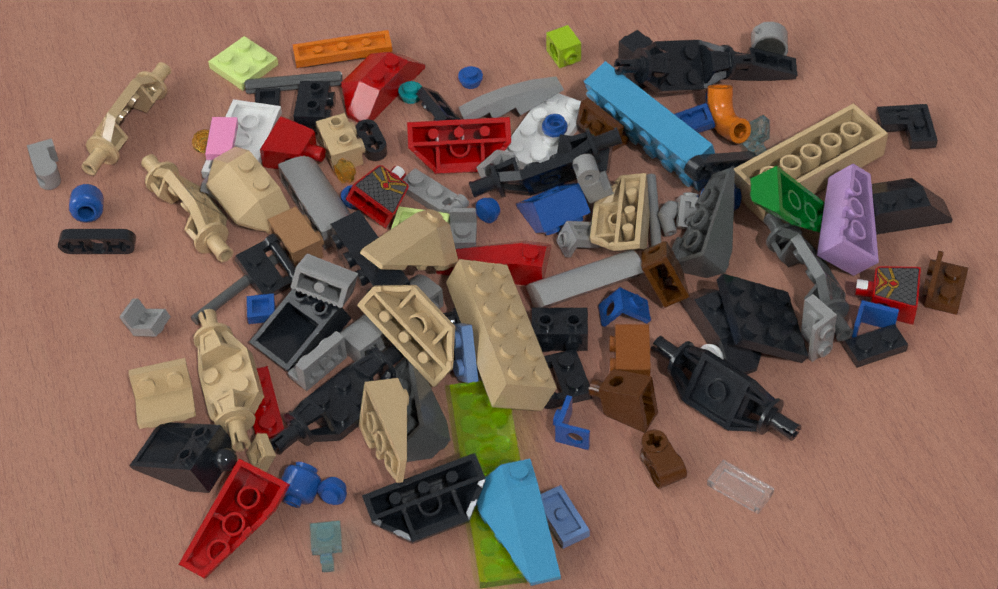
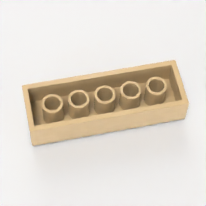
(817, 153)
(503, 336)

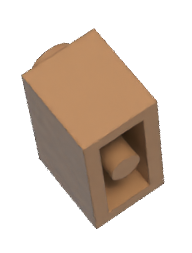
(296, 235)

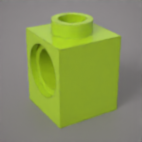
(563, 46)

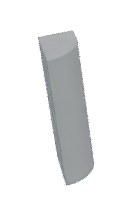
(313, 194)
(585, 279)
(365, 334)

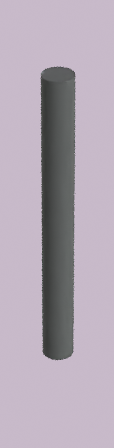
(227, 294)

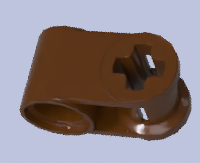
(661, 459)

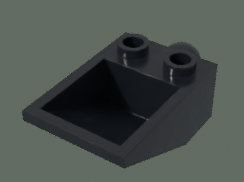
(298, 328)
(186, 455)

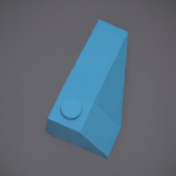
(518, 518)

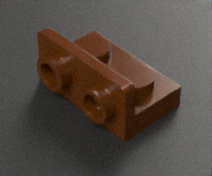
(598, 121)
(946, 285)

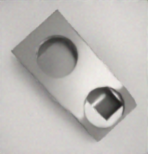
(43, 159)
(592, 182)

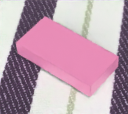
(221, 136)

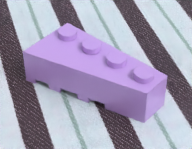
(849, 222)

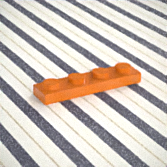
(341, 48)

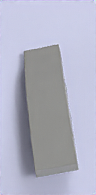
(519, 95)

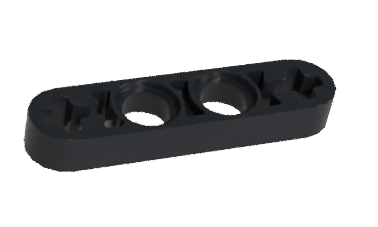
(703, 166)

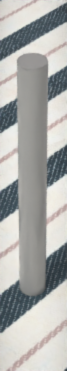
(655, 231)

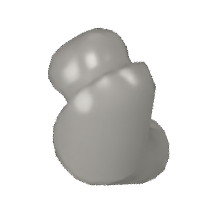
(666, 216)

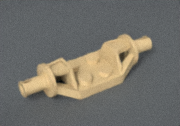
(109, 137)
(206, 221)
(227, 379)

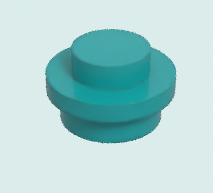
(408, 91)

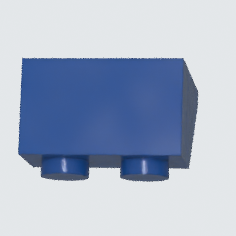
(554, 207)

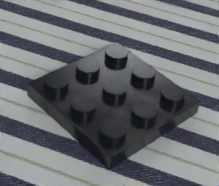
(762, 318)

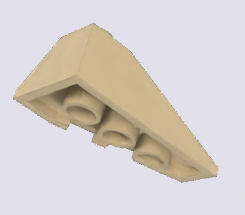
(417, 242)
(385, 423)

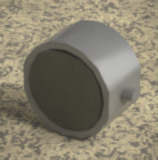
(770, 38)

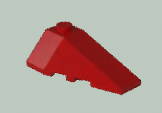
(525, 259)
(237, 512)

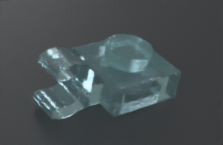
(759, 134)
(325, 541)

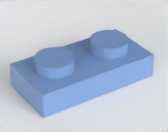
(465, 358)
(563, 517)

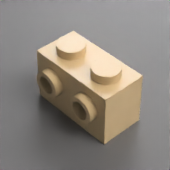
(340, 140)

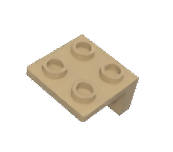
(162, 393)

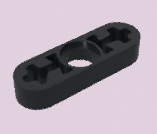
(121, 242)

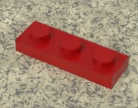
(267, 416)

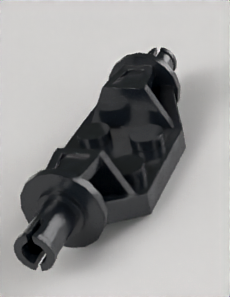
(682, 65)
(545, 175)
(723, 391)
(336, 402)

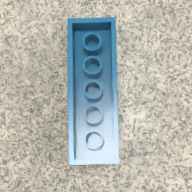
(647, 122)

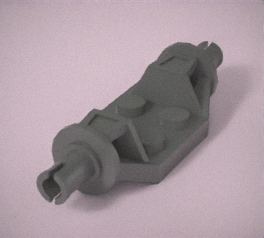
(795, 249)

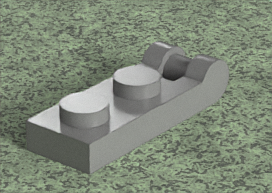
(432, 194)

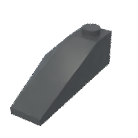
(709, 235)
(425, 420)

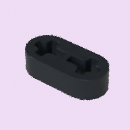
(376, 138)

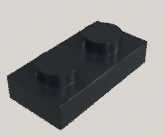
(435, 103)
(875, 345)

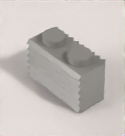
(324, 280)

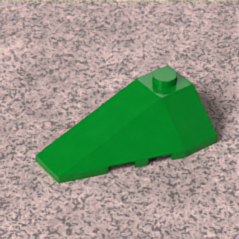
(787, 199)

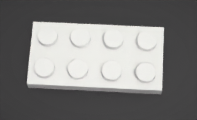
(254, 126)
(530, 142)

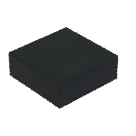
(268, 96)

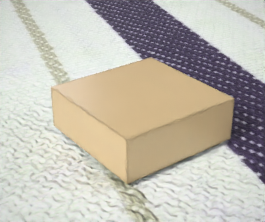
(261, 452)

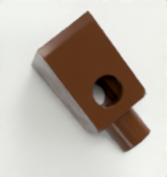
(659, 266)
(627, 398)

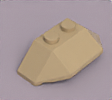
(245, 189)
(622, 218)
(413, 327)

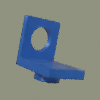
(626, 303)
(875, 315)
(562, 428)

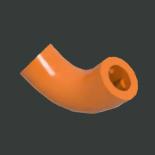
(726, 121)

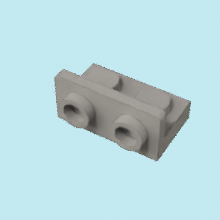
(818, 327)
(319, 361)

